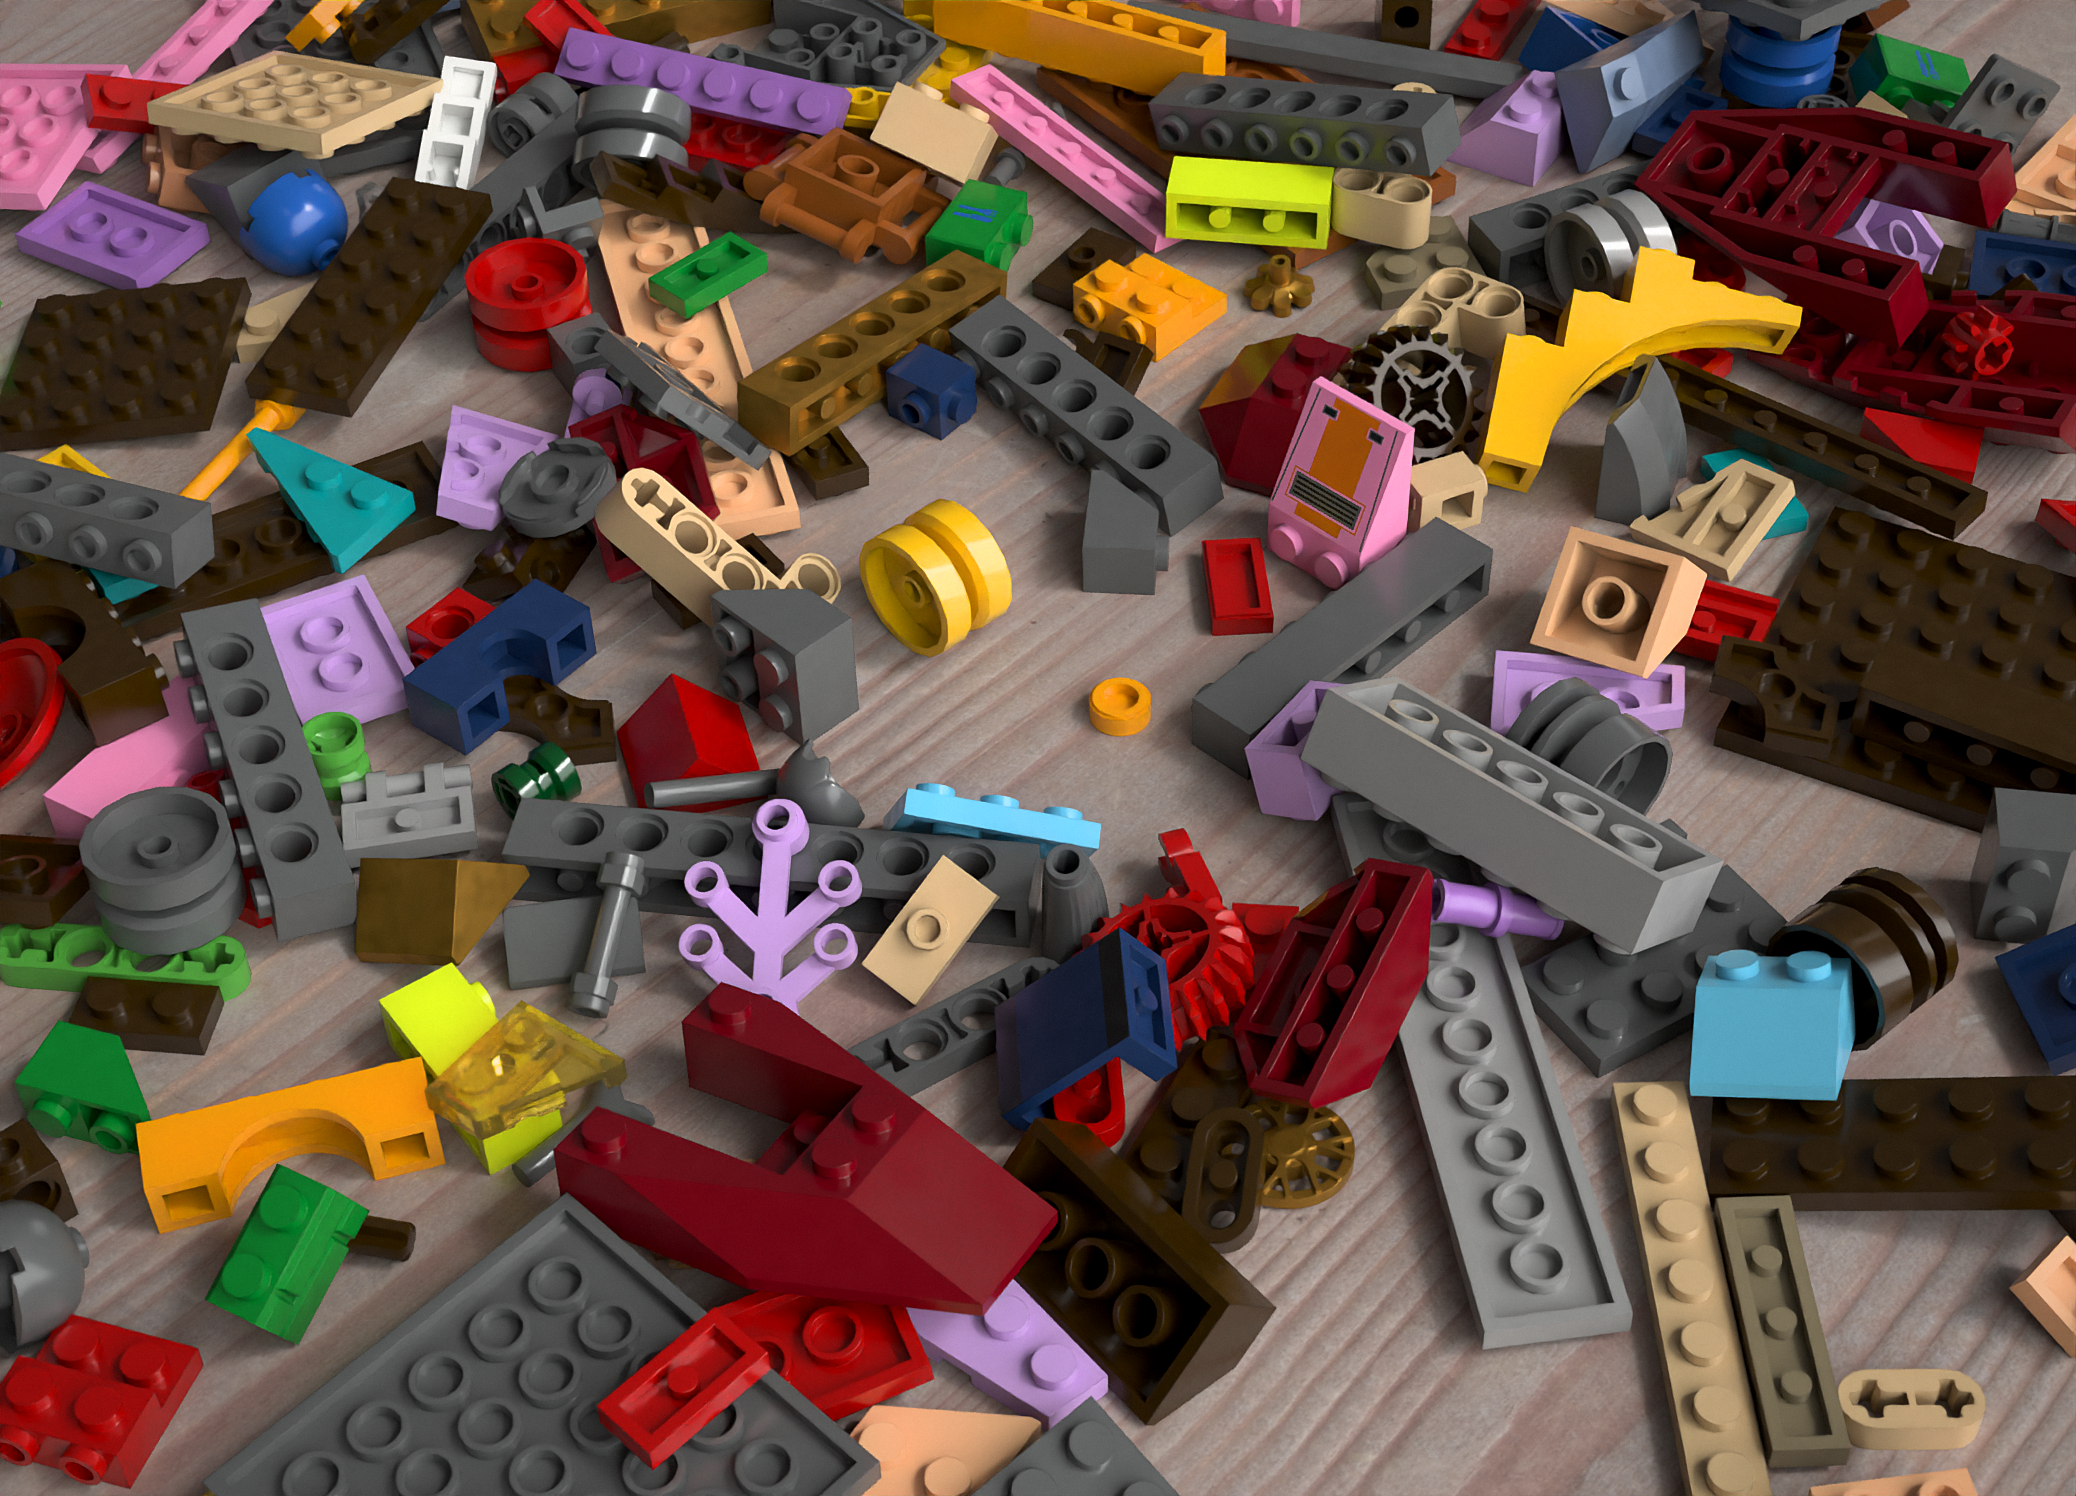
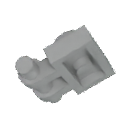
(409, 814)

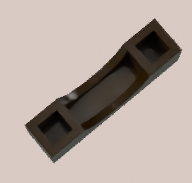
(107, 675)

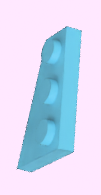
(937, 811)

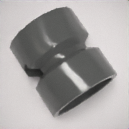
(529, 111)

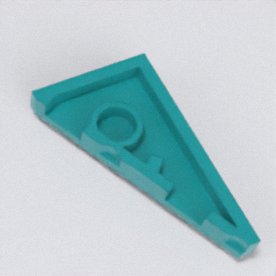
(337, 502)

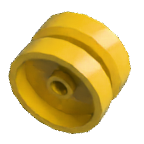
(935, 577)

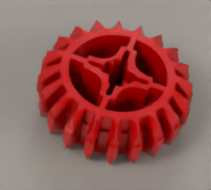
(1204, 956)

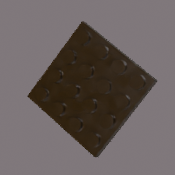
(122, 364)

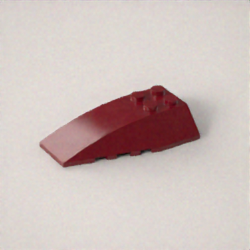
(2020, 405)

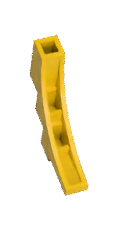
(1598, 336)

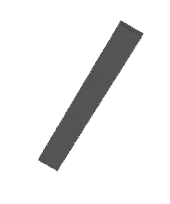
(1351, 55)

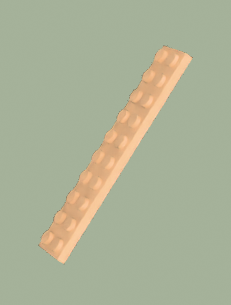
(703, 349)

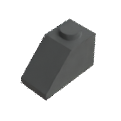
(1121, 540)

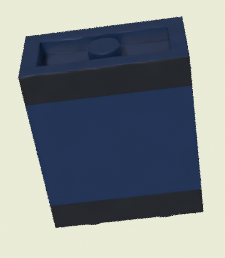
(1078, 1019)

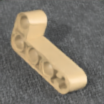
(1382, 205)
(1466, 307)
(690, 551)

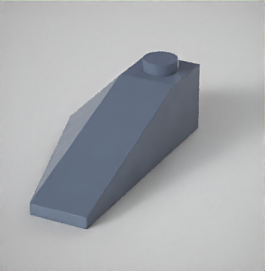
(1624, 85)

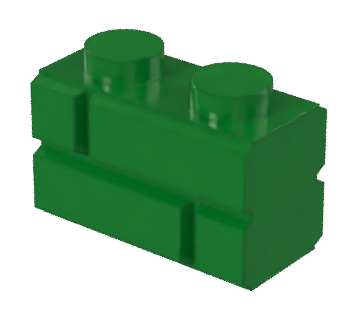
(287, 1254)

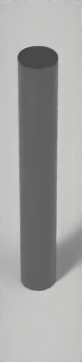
(710, 788)

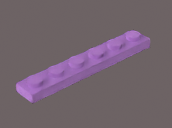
(705, 83)

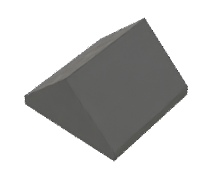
(239, 178)

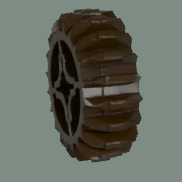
(1433, 402)

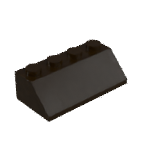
(1131, 1274)

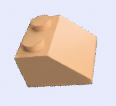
(1617, 603)

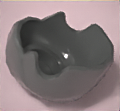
(814, 790)

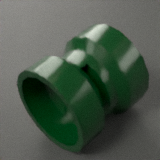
(544, 775)

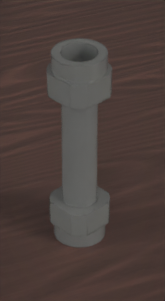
(593, 989)

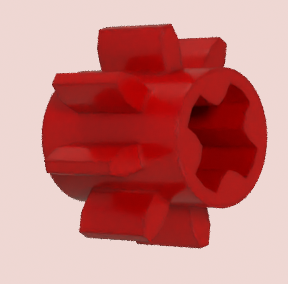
(1977, 343)

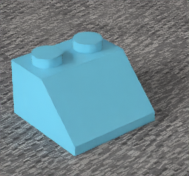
(1772, 1026)

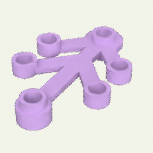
(773, 931)

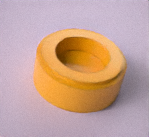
(1120, 706)

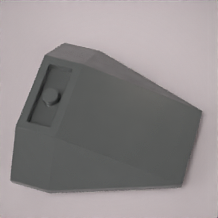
(840, 45)

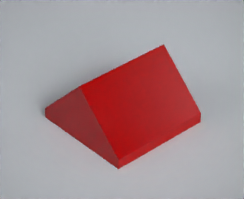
(685, 735)

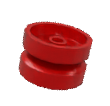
(519, 294)

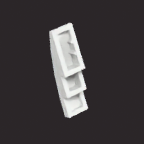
(457, 124)

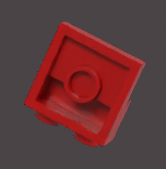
(94, 1400)

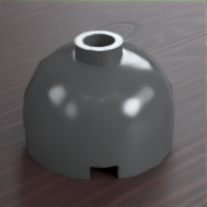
(38, 1273)

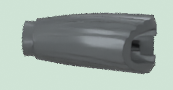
(1070, 901)

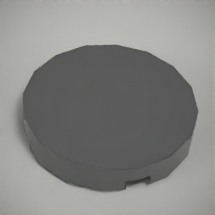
(556, 488)

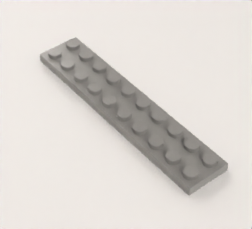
(1494, 1120)

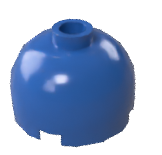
(296, 225)

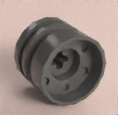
(1595, 742)

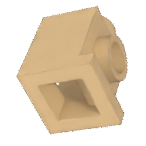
(1447, 490)

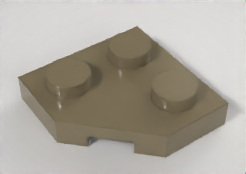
(1398, 273)

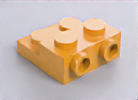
(1146, 303)

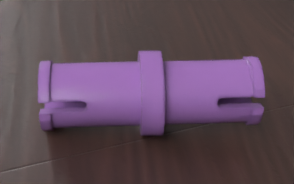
(1492, 910)

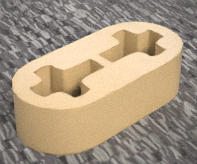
(1908, 1409)

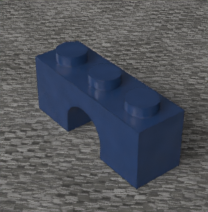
(461, 687)

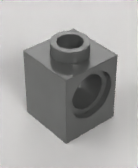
(573, 348)

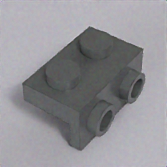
(572, 224)

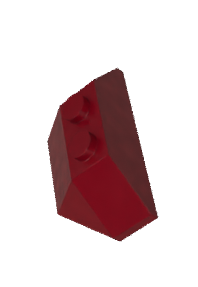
(1259, 404)
(650, 444)
(1338, 987)

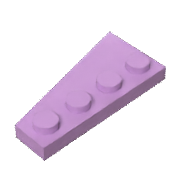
(1014, 1356)

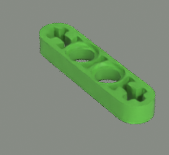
(27, 956)

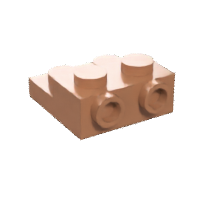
(175, 157)

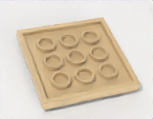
(295, 103)

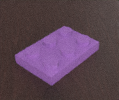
(113, 237)

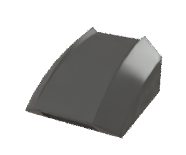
(1642, 447)

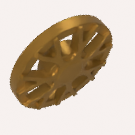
(1294, 1152)

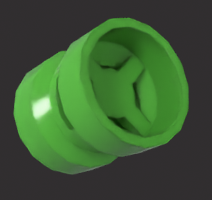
(336, 750)

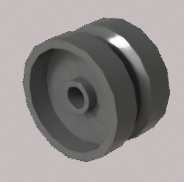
(630, 125)
(163, 870)

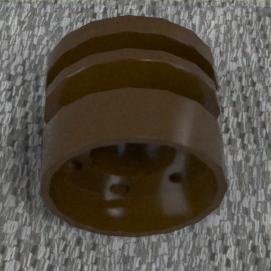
(1895, 942)

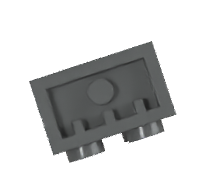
(1997, 104)

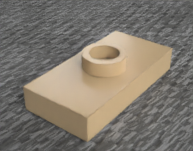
(930, 930)

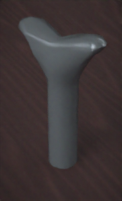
(541, 1158)

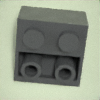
(786, 658)

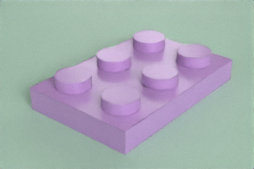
(339, 652)

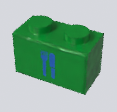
(1908, 71)
(982, 222)

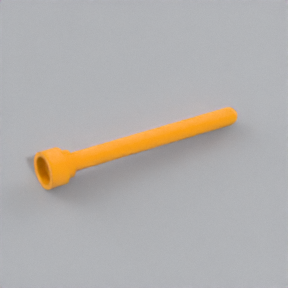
(269, 417)

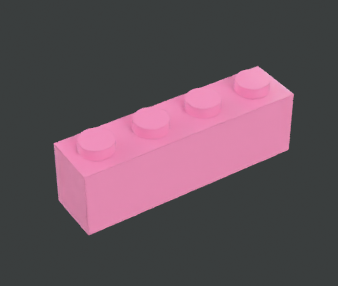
(148, 758)

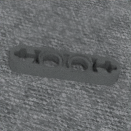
(943, 1027)

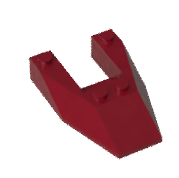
(1786, 180)
(846, 1205)

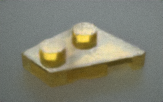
(519, 1073)

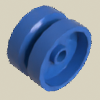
(1773, 70)

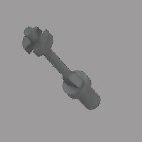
(1010, 161)

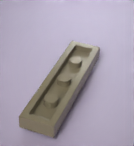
(1781, 1333)

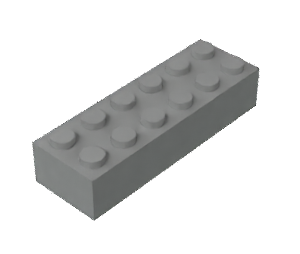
(1511, 814)

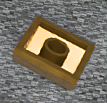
(429, 907)

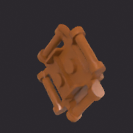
(848, 195)

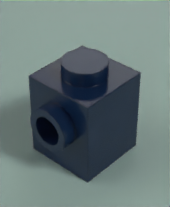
(931, 391)

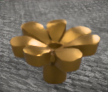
(1280, 286)

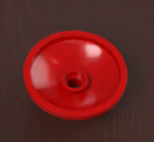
(29, 704)

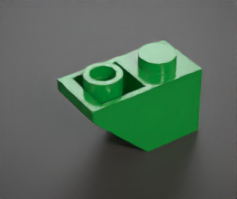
(83, 1089)

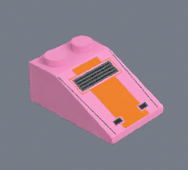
(1341, 486)

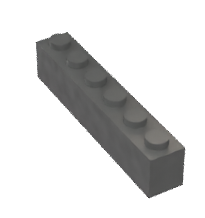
(1346, 637)

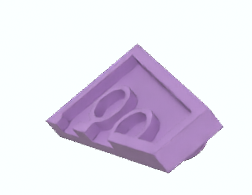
(476, 462)
(1522, 676)

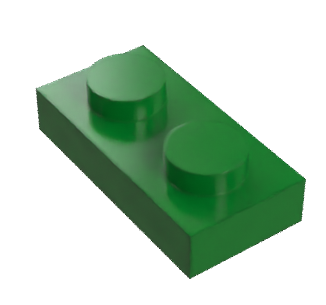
(708, 274)

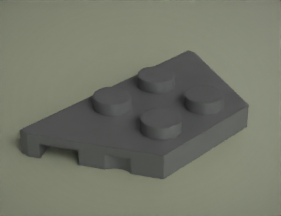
(670, 392)

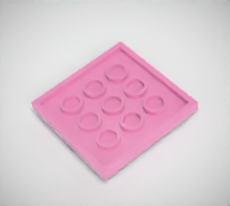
(43, 129)

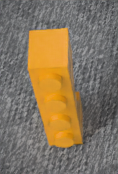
(207, 1156)

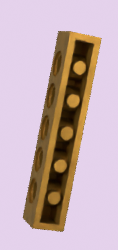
(846, 363)

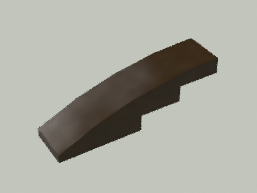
(677, 193)

